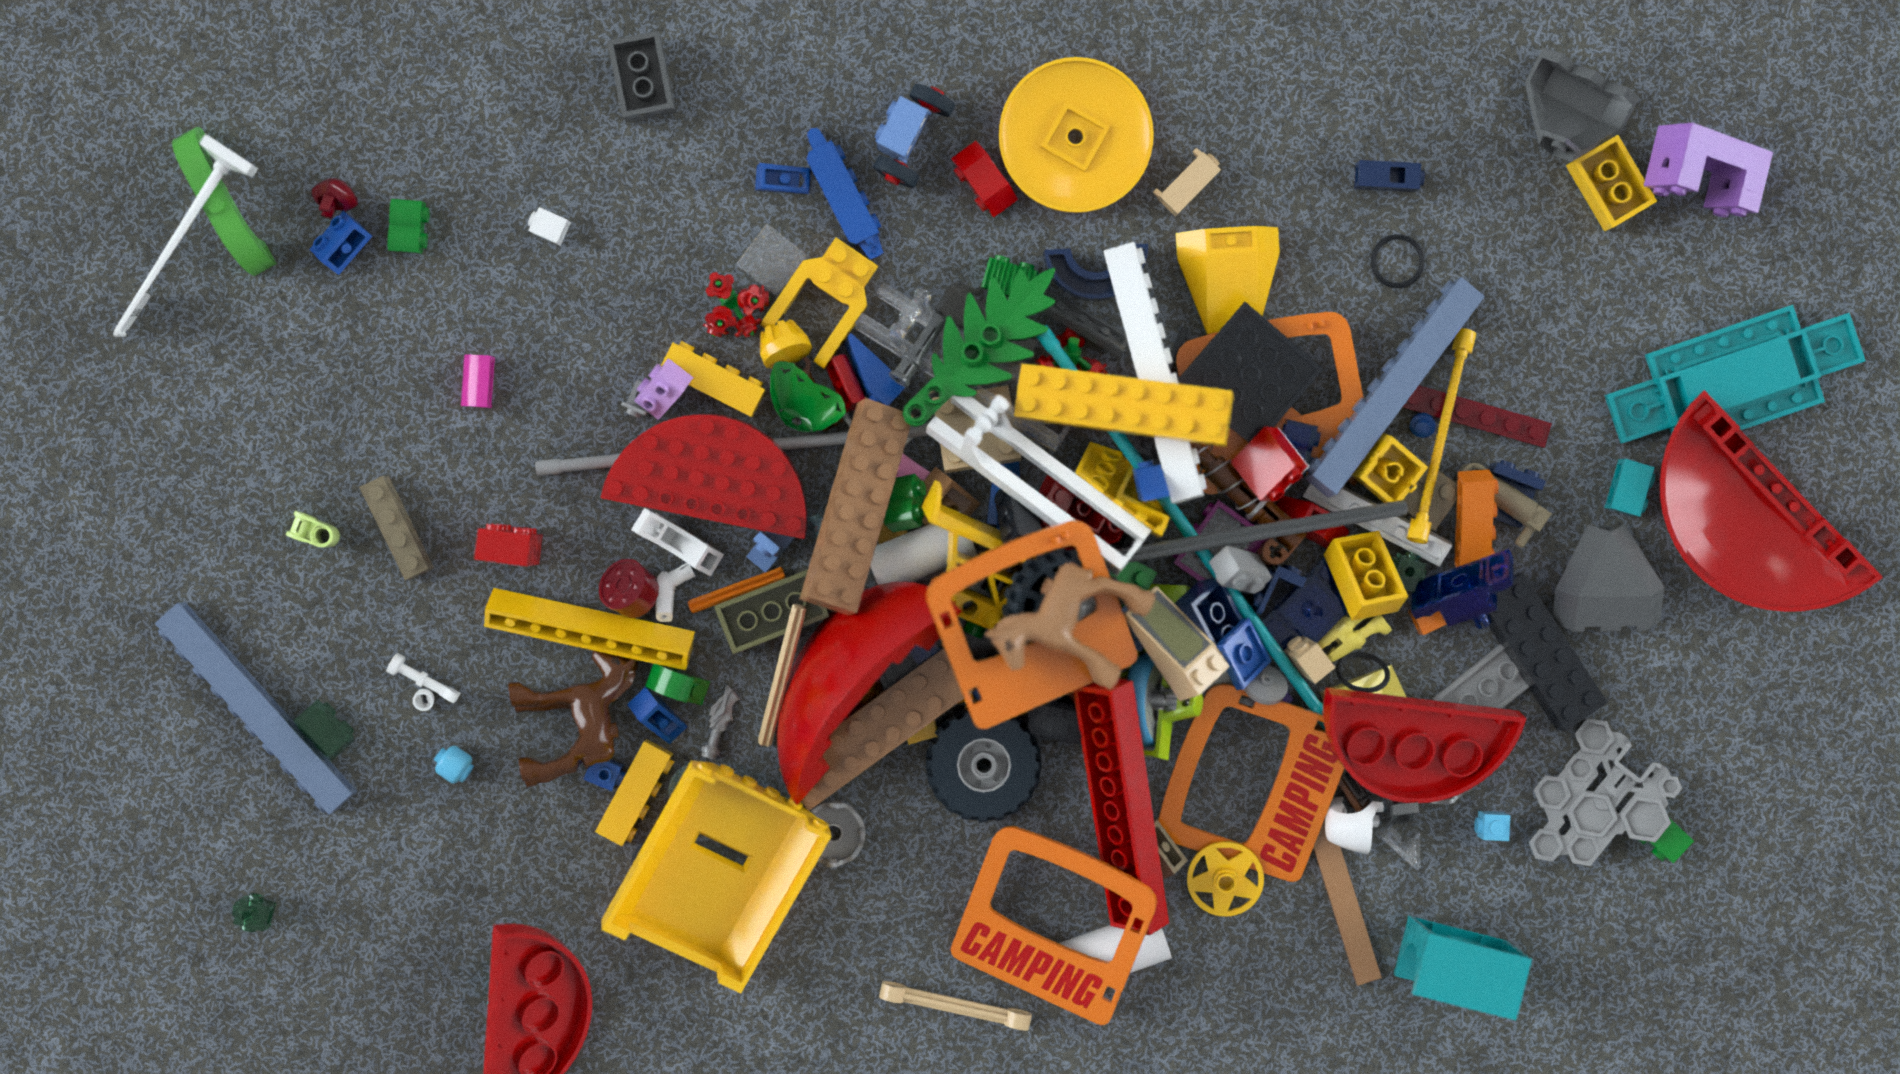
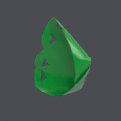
(803, 399)

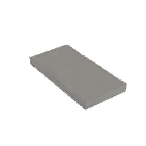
(1488, 683)

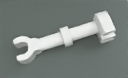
(397, 666)

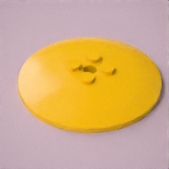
(1084, 98)

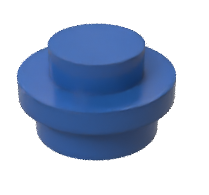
(1422, 425)

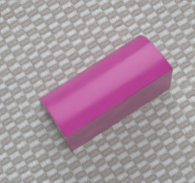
(477, 381)

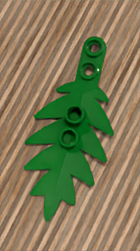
(984, 343)

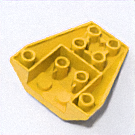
(1227, 269)

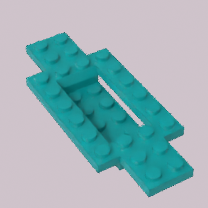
(1746, 384)

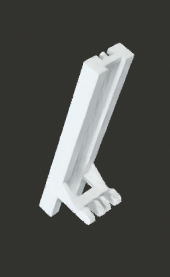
(997, 423)

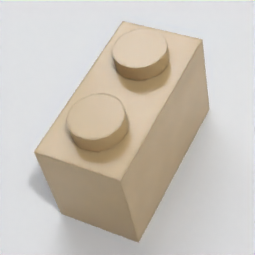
(1308, 658)

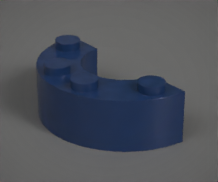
(1078, 281)

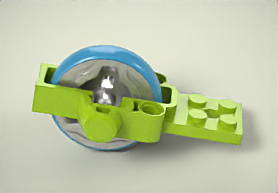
(1155, 700)

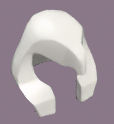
(1352, 829)

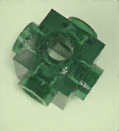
(1416, 569)
(253, 912)

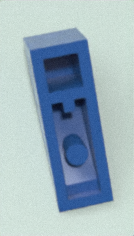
(872, 373)

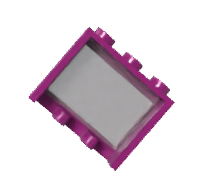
(1217, 518)

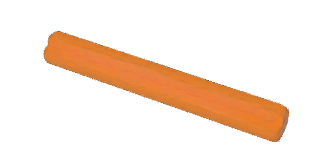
(735, 590)

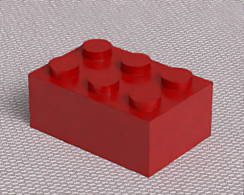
(507, 546)

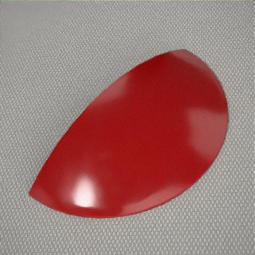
(1747, 523)
(840, 667)

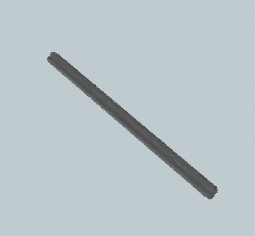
(1267, 530)

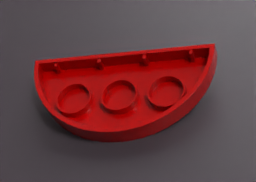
(1417, 746)
(535, 1003)

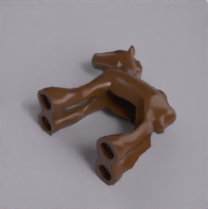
(590, 712)

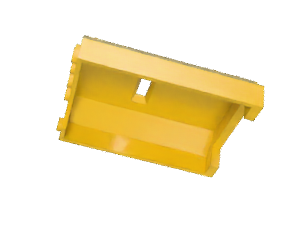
(703, 901)

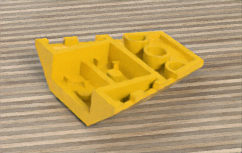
(1114, 478)

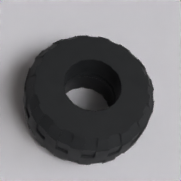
(1055, 722)

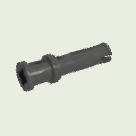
(910, 359)

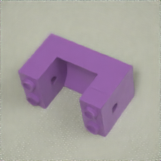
(1736, 168)

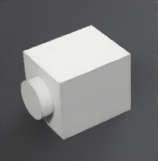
(548, 226)

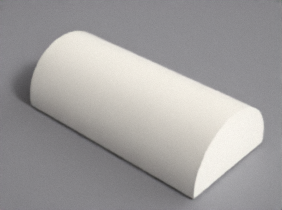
(915, 555)
(1104, 942)

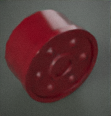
(628, 588)

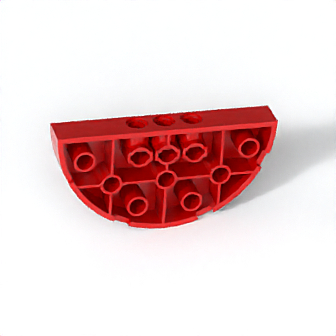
(712, 472)

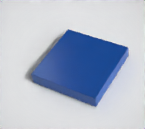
(1243, 653)

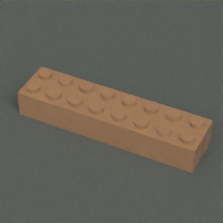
(856, 507)
(887, 724)

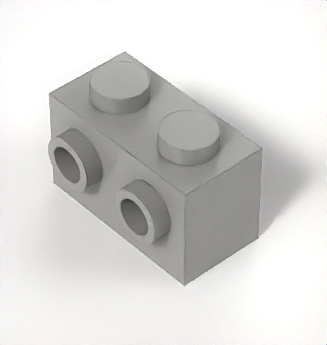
(1240, 570)

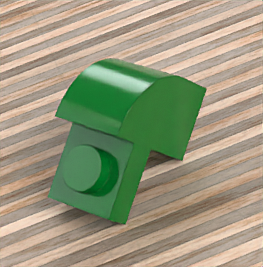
(677, 684)

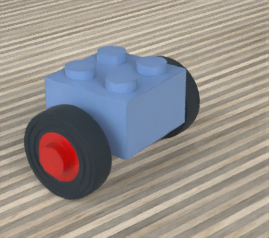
(903, 130)

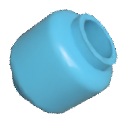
(453, 764)

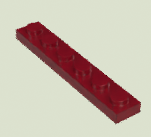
(1481, 417)

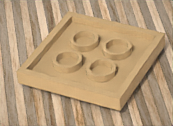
(990, 444)

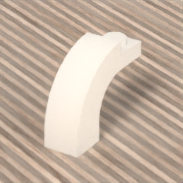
(678, 541)

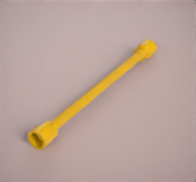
(1420, 527)

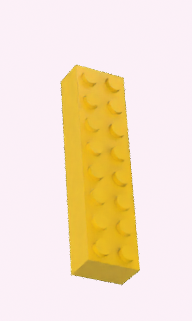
(1124, 405)

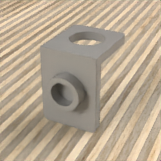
(633, 408)

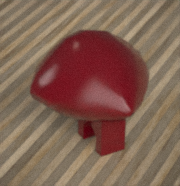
(333, 195)

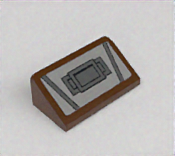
(1353, 792)

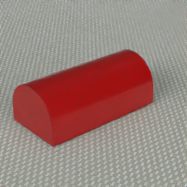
(845, 381)

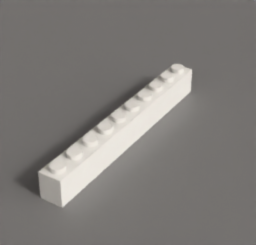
(1152, 361)

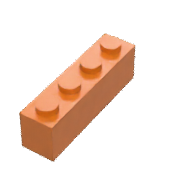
(1475, 516)

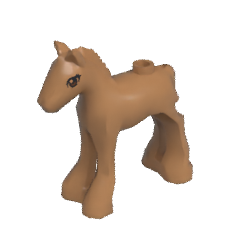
(1058, 616)

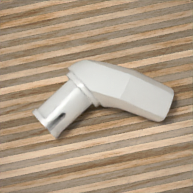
(667, 584)

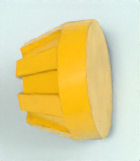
(783, 343)

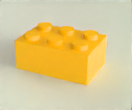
(1611, 183)
(1365, 575)

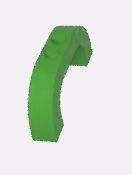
(219, 207)

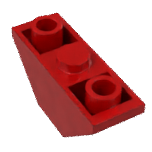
(1298, 508)

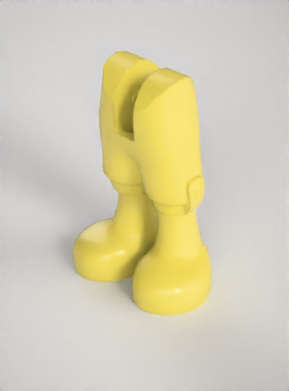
(1348, 638)

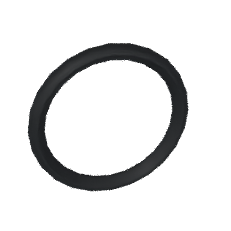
(1398, 237)
(1365, 655)

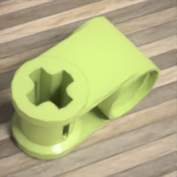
(309, 530)

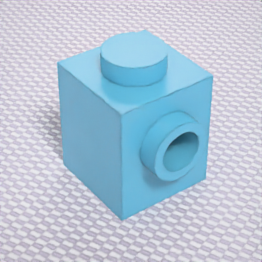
(1492, 825)

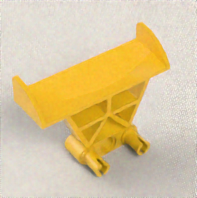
(985, 610)

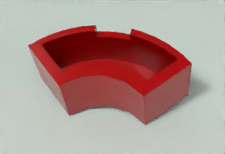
(984, 179)

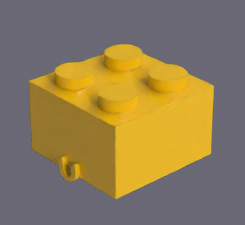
(1389, 470)

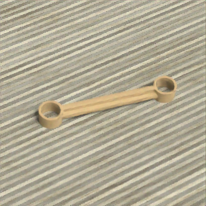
(1010, 1017)

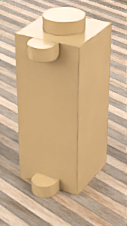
(1189, 182)

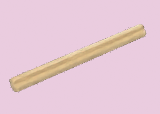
(781, 675)

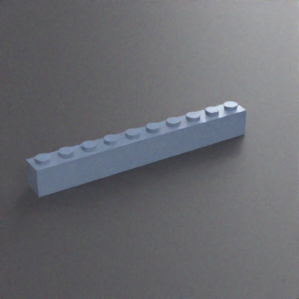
(1394, 387)
(255, 707)

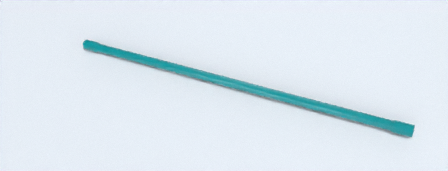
(1053, 347)

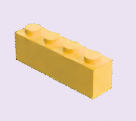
(716, 381)
(634, 792)

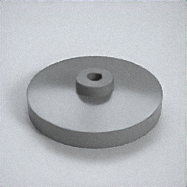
(1267, 687)

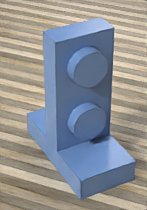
(768, 549)

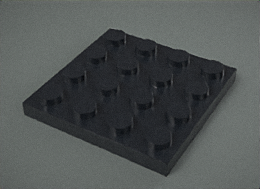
(1257, 366)

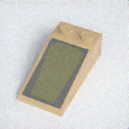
(1177, 647)

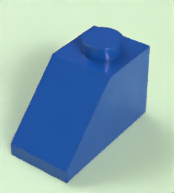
(1150, 481)
(656, 715)

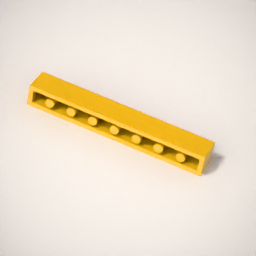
(589, 629)

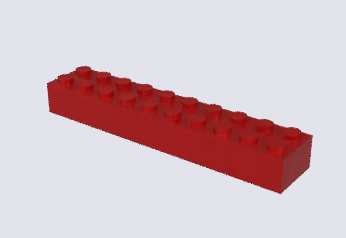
(1120, 794)

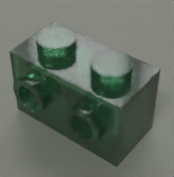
(325, 729)

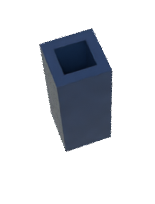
(1388, 176)

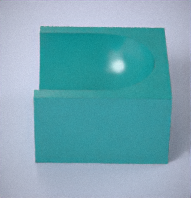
(1463, 967)

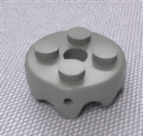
(852, 832)

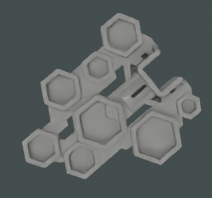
(1594, 813)

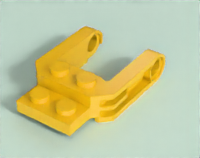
(842, 276)

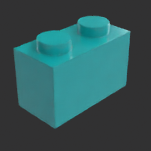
(1630, 488)

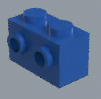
(340, 242)

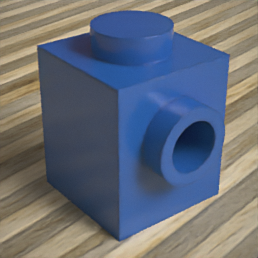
(605, 774)

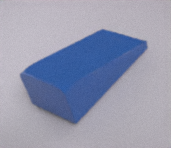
(781, 178)

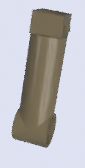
(1517, 506)

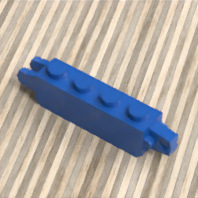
(843, 195)

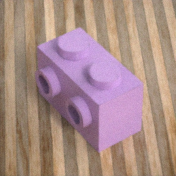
(663, 388)

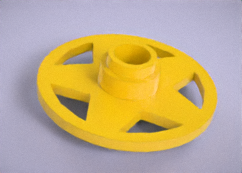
(1225, 878)

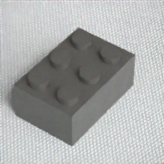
(641, 76)

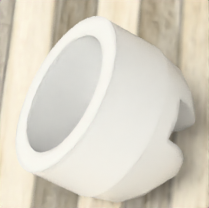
(418, 699)

